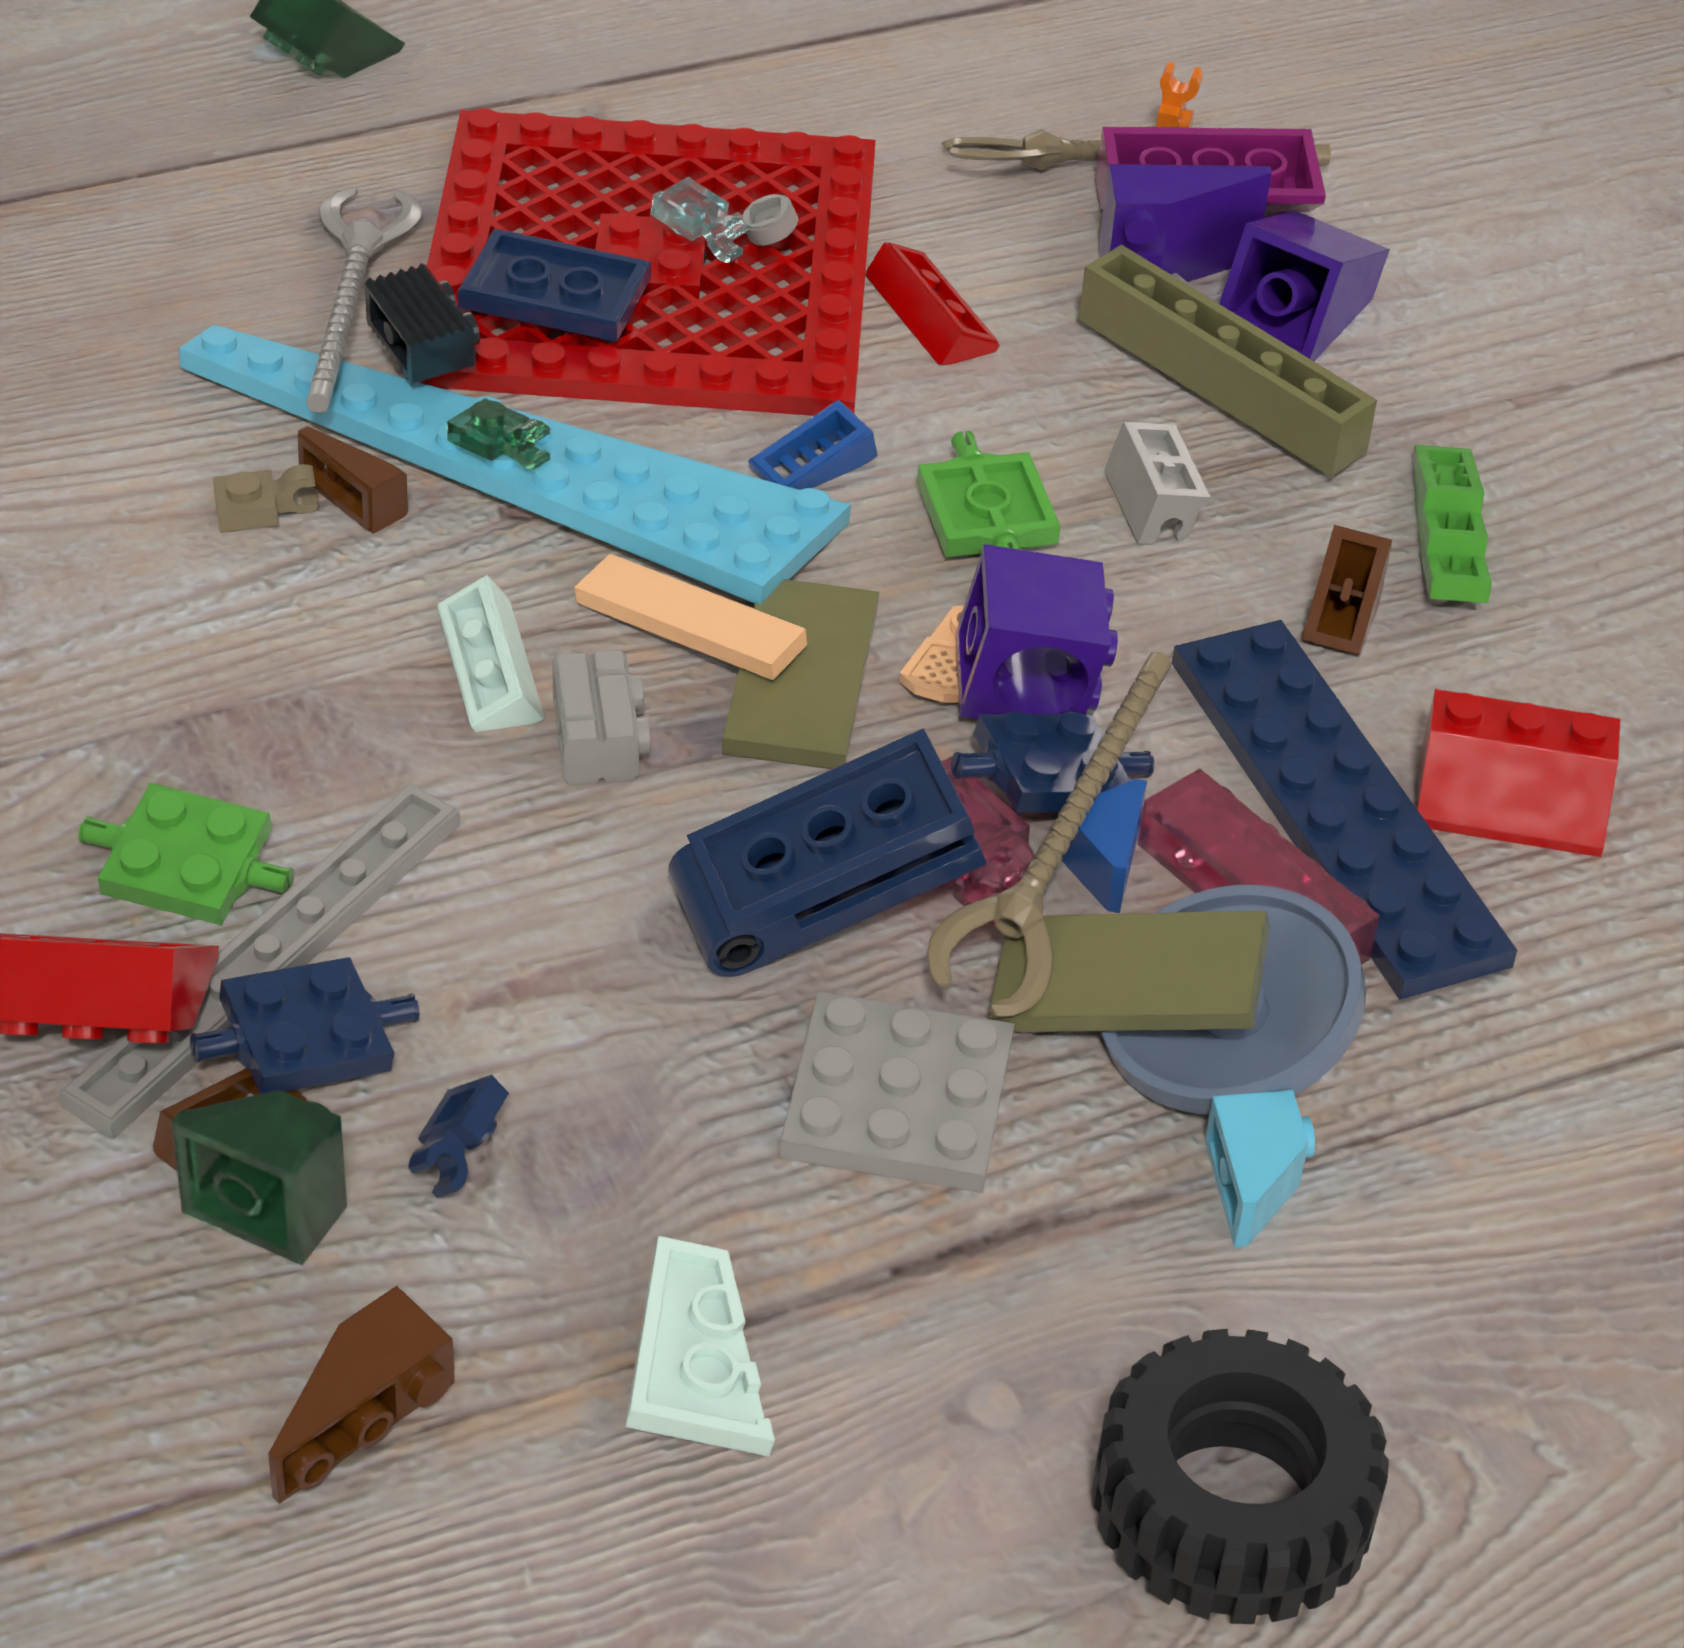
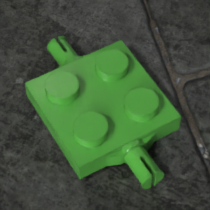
(986, 500)
(185, 854)

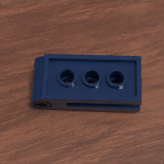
(824, 856)

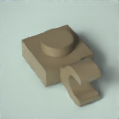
(255, 500)

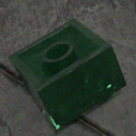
(325, 34)
(263, 1170)

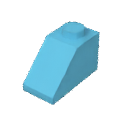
(1257, 1156)

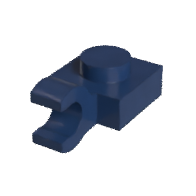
(459, 1122)

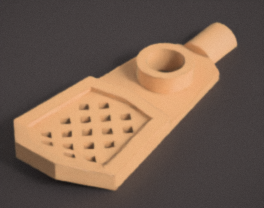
(934, 665)

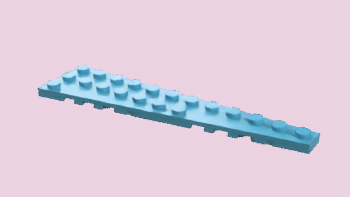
(652, 503)

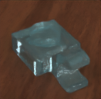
(698, 211)

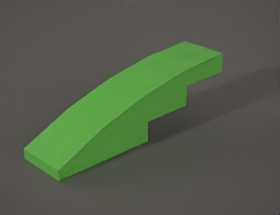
(1451, 524)

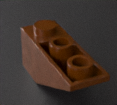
(366, 1381)

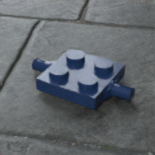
(1041, 757)
(305, 1026)

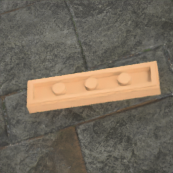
(691, 616)

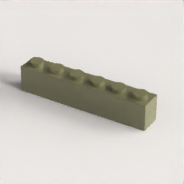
(1227, 360)

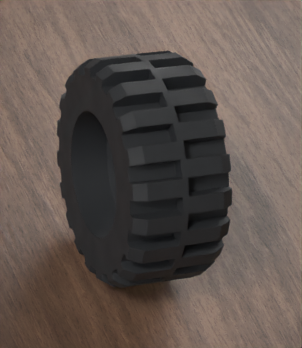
(1224, 1551)

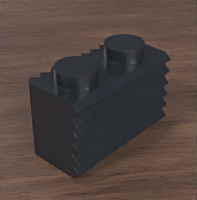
(421, 323)

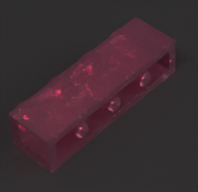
(1219, 842)

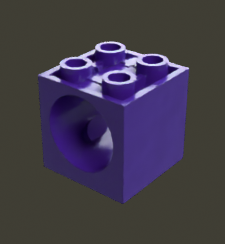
(1033, 634)

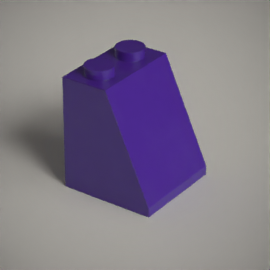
(1302, 279)

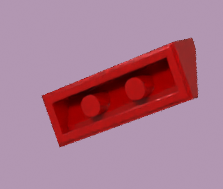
(929, 305)

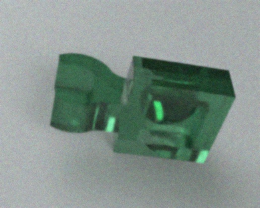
(495, 430)

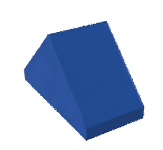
(1106, 843)

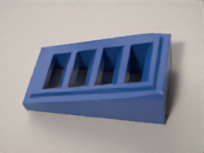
(828, 426)

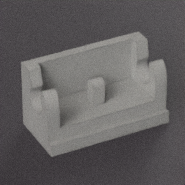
(1155, 480)

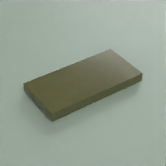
(814, 701)
(1143, 972)

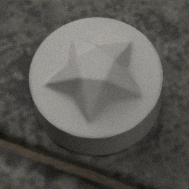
(770, 219)

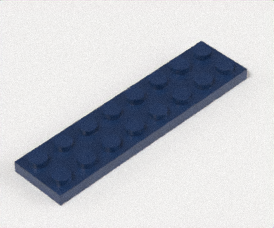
(1343, 806)

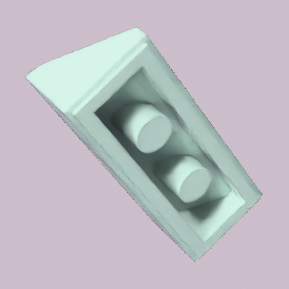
(489, 658)

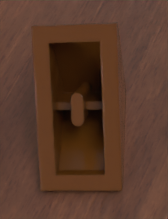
(1348, 590)

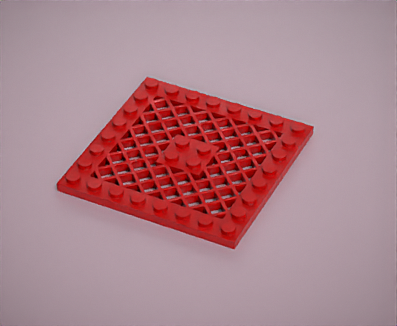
(635, 368)

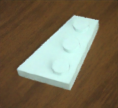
(693, 1355)

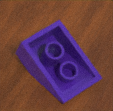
(1182, 214)

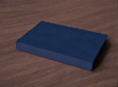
(554, 284)

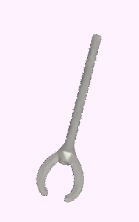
(362, 242)

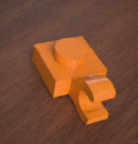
(1175, 96)

